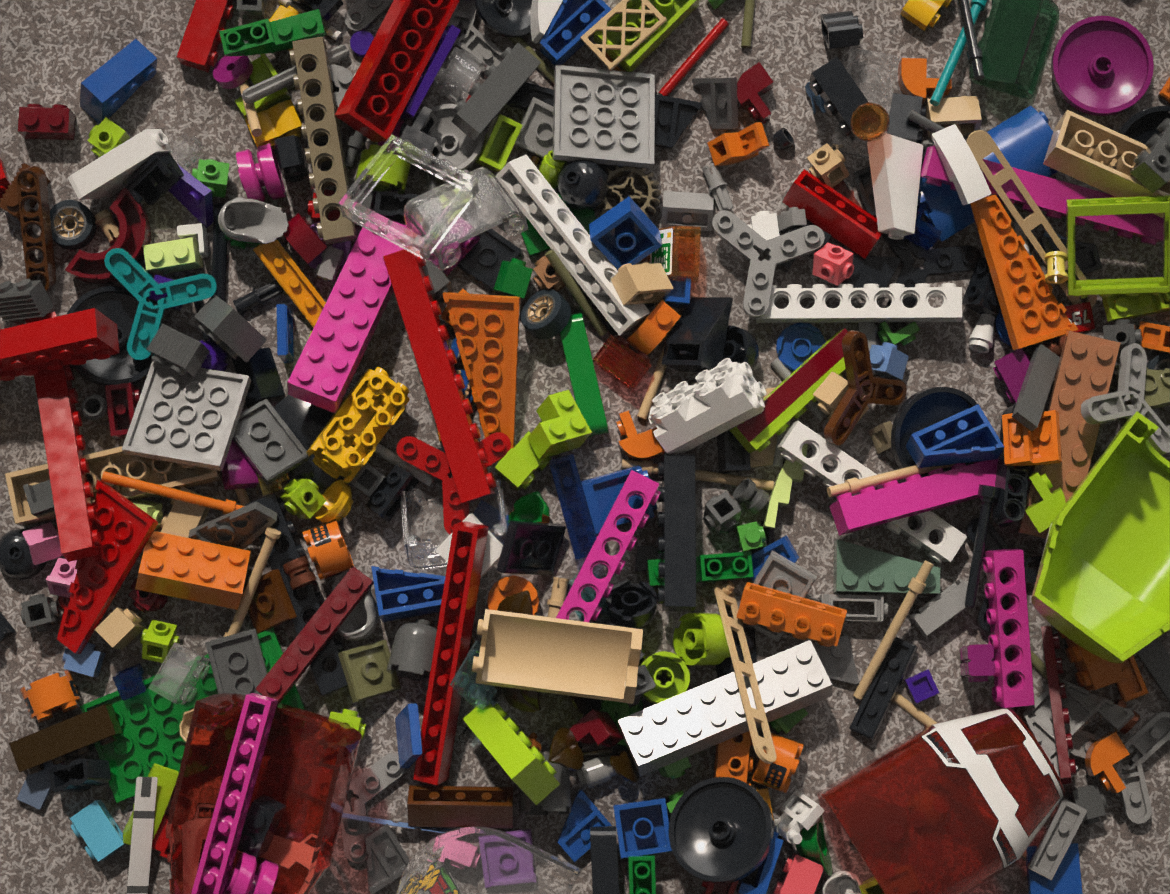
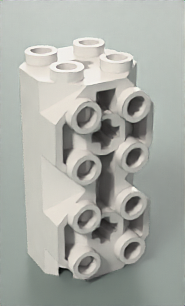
(707, 408)

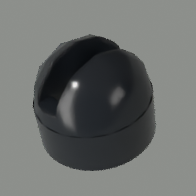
(783, 138)

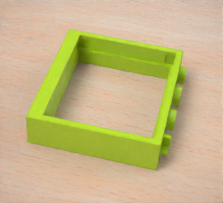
(1117, 206)

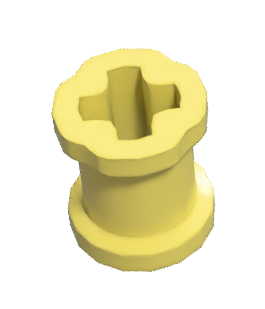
(1056, 267)

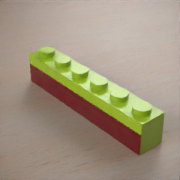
(792, 395)

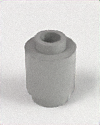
(596, 771)

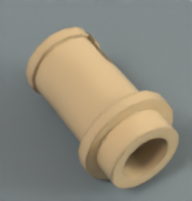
(107, 224)

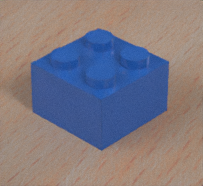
(625, 234)
(642, 827)

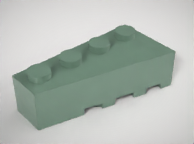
(876, 572)

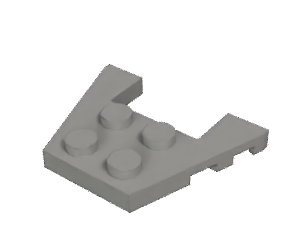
(1082, 709)

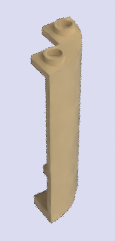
(558, 656)

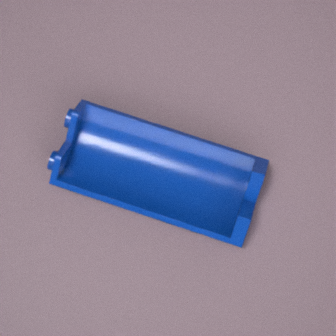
(1024, 145)

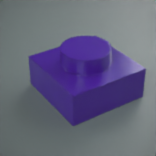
(921, 686)

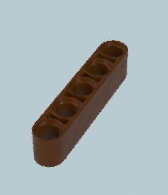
(42, 219)

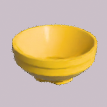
(337, 504)

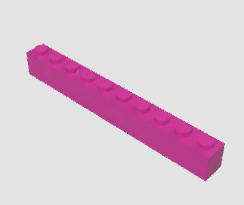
(1051, 197)

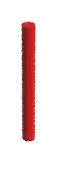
(694, 58)

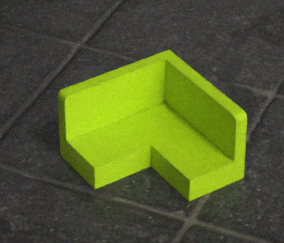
(261, 71)

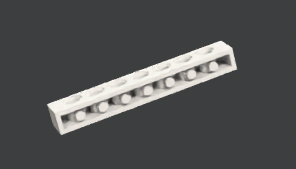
(569, 241)
(845, 313)
(791, 445)

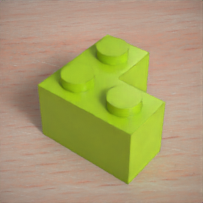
(561, 426)
(520, 464)

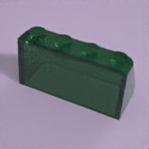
(1017, 45)

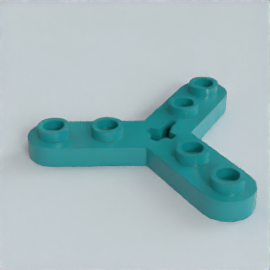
(140, 284)

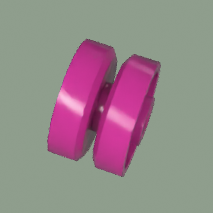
(257, 175)
(245, 880)

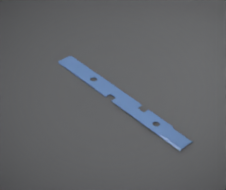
(389, 822)

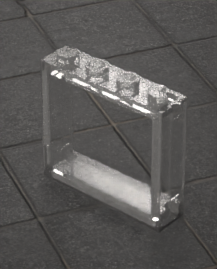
(422, 158)

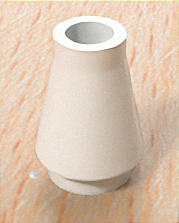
(982, 336)

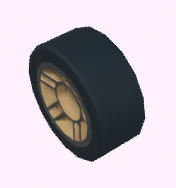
(84, 227)
(545, 314)

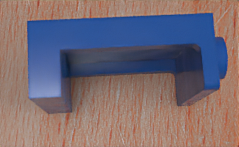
(603, 491)
(764, 872)

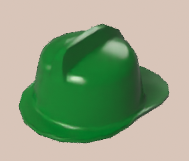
(814, 845)

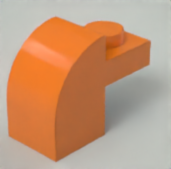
(913, 80)
(738, 146)
(653, 328)
(1155, 336)
(637, 446)
(1102, 756)

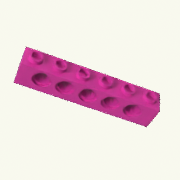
(1018, 638)

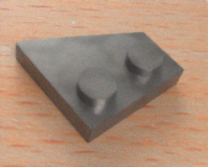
(719, 101)
(838, 661)

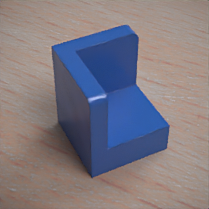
(680, 295)

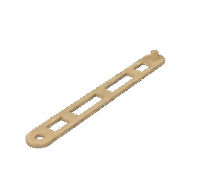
(982, 145)
(725, 595)

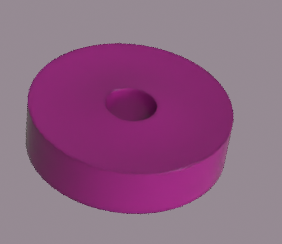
(232, 71)

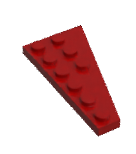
(98, 578)

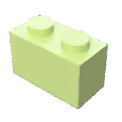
(172, 256)

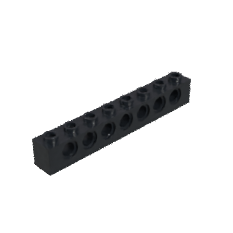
(327, 681)

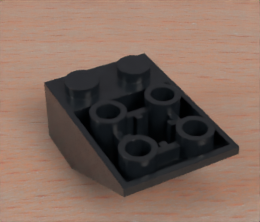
(698, 335)

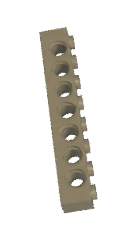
(315, 51)

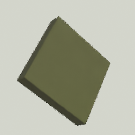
(366, 671)

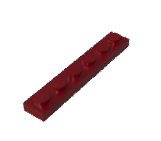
(315, 635)
(1060, 715)

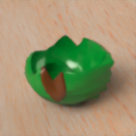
(530, 509)

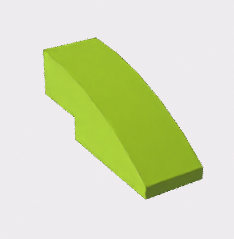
(165, 785)

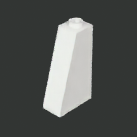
(109, 172)
(895, 183)

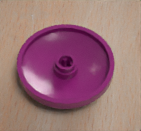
(1102, 65)

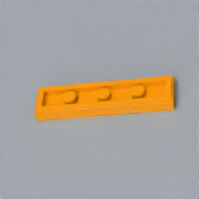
(291, 280)

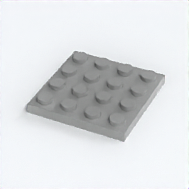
(604, 116)
(187, 416)

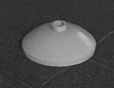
(465, 149)

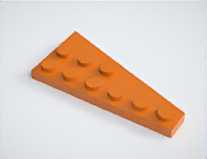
(1019, 282)
(488, 348)

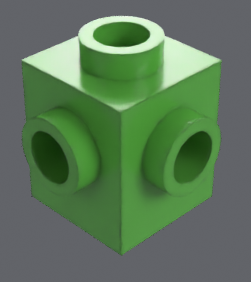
(213, 175)

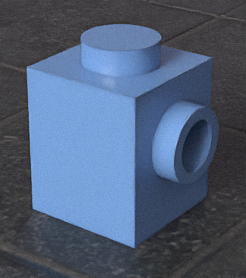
(888, 361)
(86, 663)

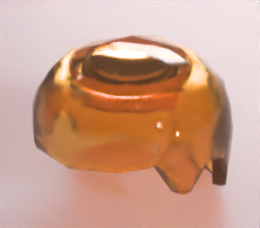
(870, 122)

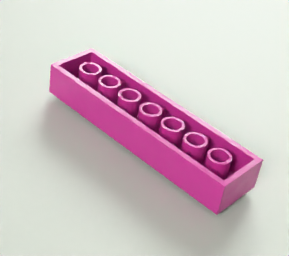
(345, 324)

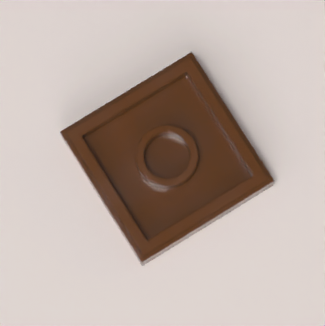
(270, 603)

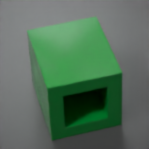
(513, 278)

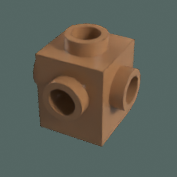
(544, 280)

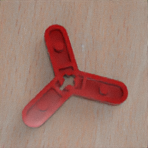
(436, 464)

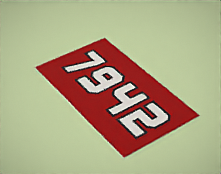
(1081, 315)

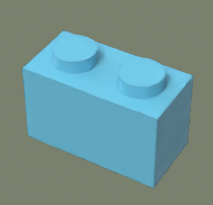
(98, 831)

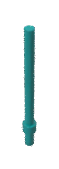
(976, 7)

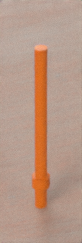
(225, 506)

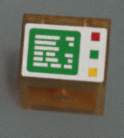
(679, 252)

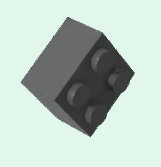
(229, 329)

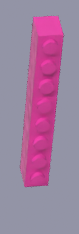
(913, 496)

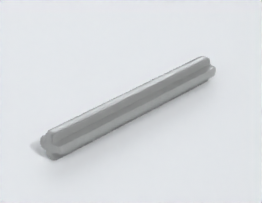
(286, 78)

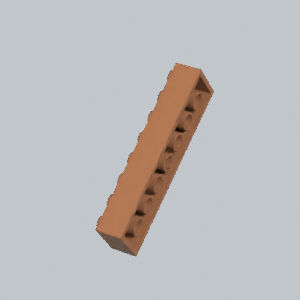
(1082, 373)

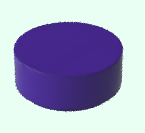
(361, 42)

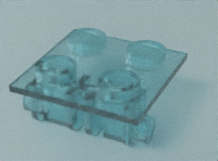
(465, 682)

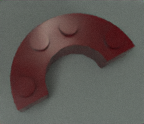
(133, 234)

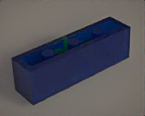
(573, 505)

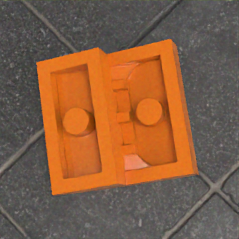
(1033, 447)

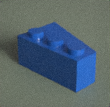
(567, 27)

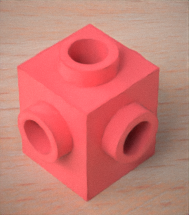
(833, 264)

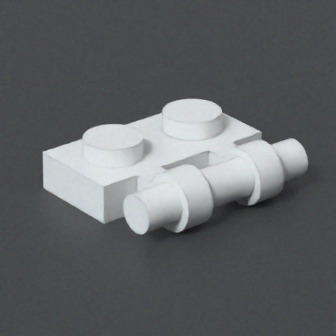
(797, 813)

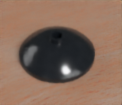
(509, 21)

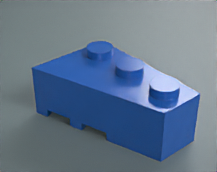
(117, 80)
(956, 440)
(406, 593)

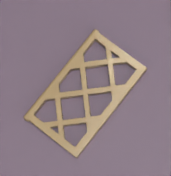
(601, 25)

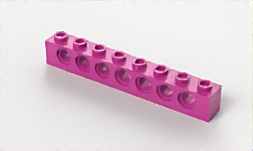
(635, 485)
(235, 794)

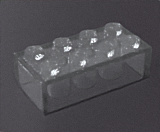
(876, 79)

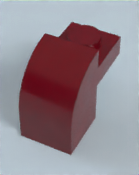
(750, 87)
(304, 238)

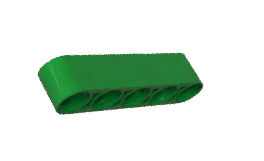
(583, 374)

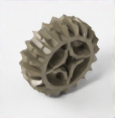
(632, 173)

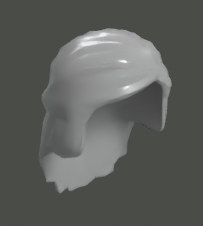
(252, 221)
(362, 619)

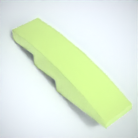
(781, 491)

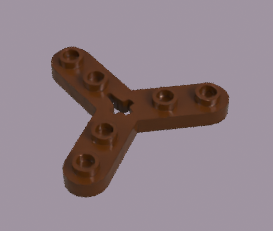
(862, 389)

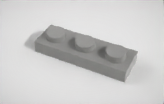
(1057, 838)

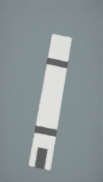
(142, 835)

